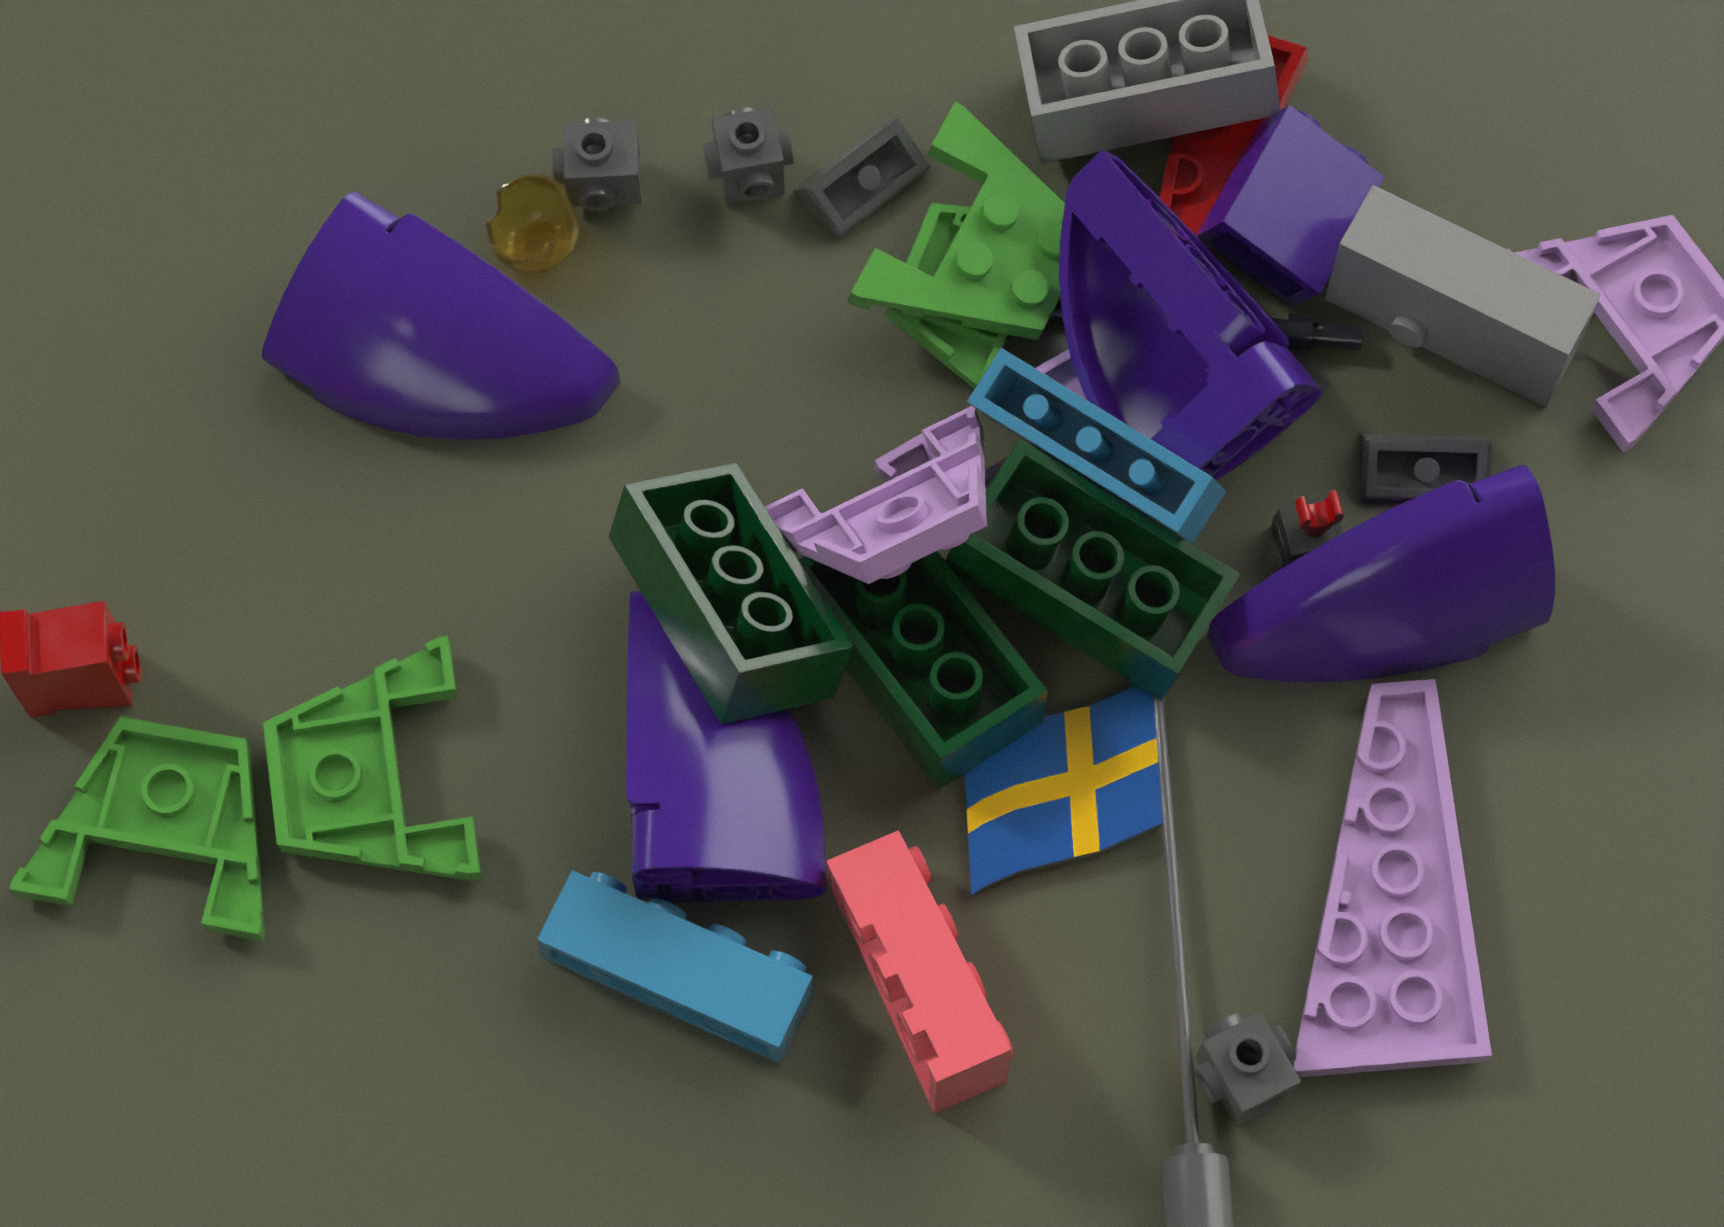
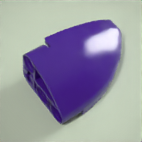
(1168, 329)
(428, 335)
(1401, 589)
(713, 804)

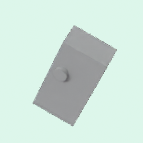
(1145, 73)
(1460, 296)

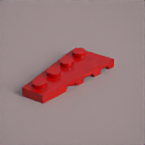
(1206, 158)

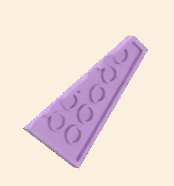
(1396, 933)

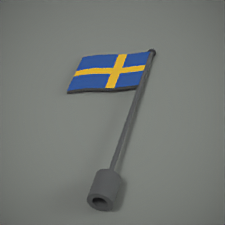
(1071, 794)

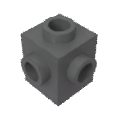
(748, 155)
(599, 163)
(1244, 1088)

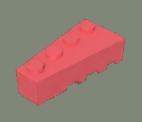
(920, 970)

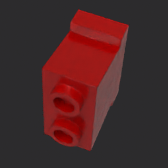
(68, 659)

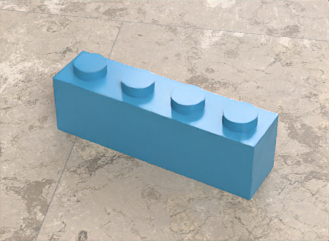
(1096, 445)
(677, 964)

